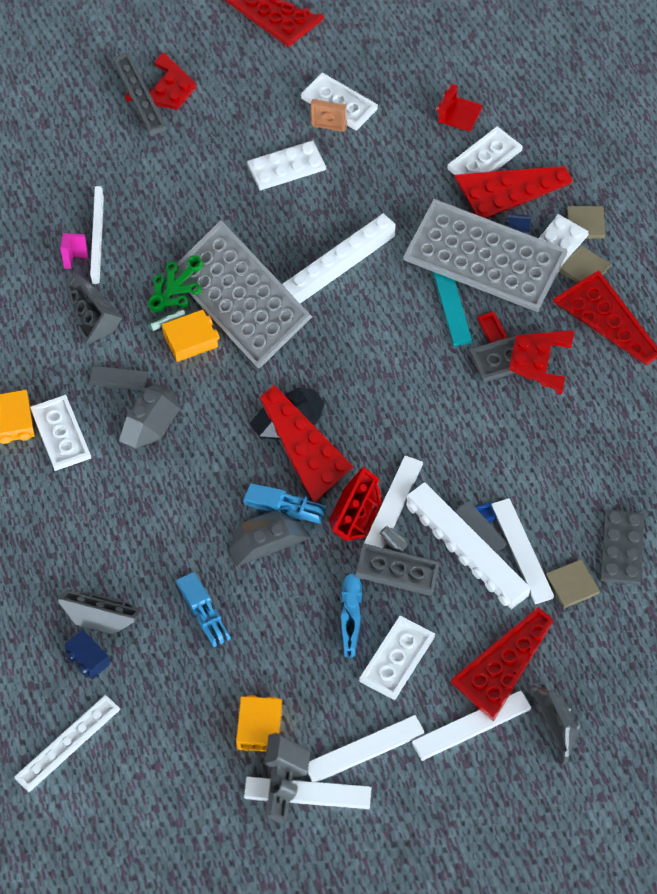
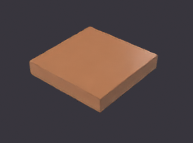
(328, 115)

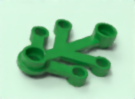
(174, 286)

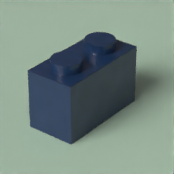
(86, 654)

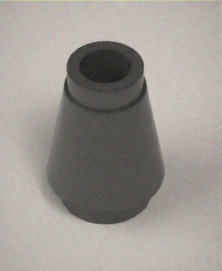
(393, 539)

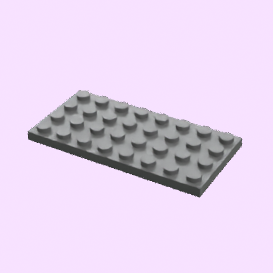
(485, 255)
(243, 295)

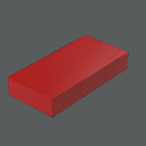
(491, 327)

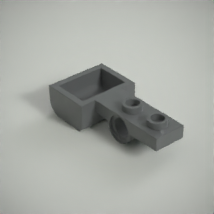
(287, 762)

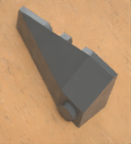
(95, 313)

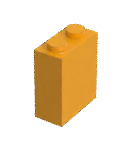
(190, 335)
(15, 417)
(257, 721)

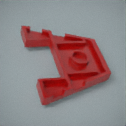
(173, 86)
(532, 355)

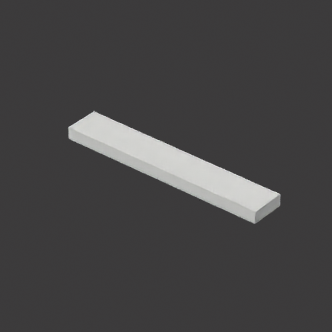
(97, 235)
(394, 500)
(522, 551)
(468, 727)
(66, 743)
(364, 749)
(314, 793)

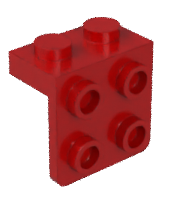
(458, 111)

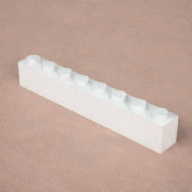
(341, 258)
(468, 546)

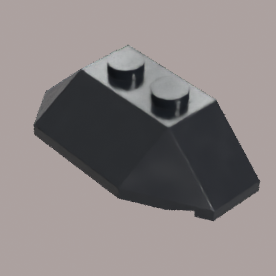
(304, 399)

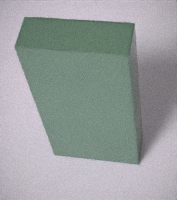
(157, 322)

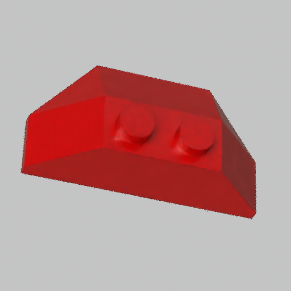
(357, 507)

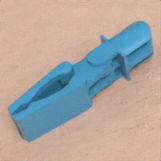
(275, 499)
(200, 605)
(351, 613)

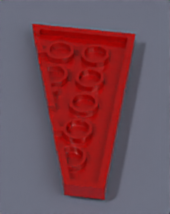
(278, 18)
(502, 190)
(601, 309)
(308, 450)
(497, 670)

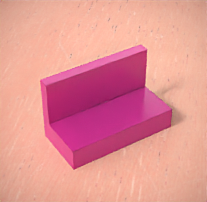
(73, 246)

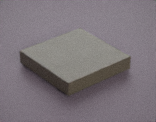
(589, 218)
(583, 264)
(572, 583)

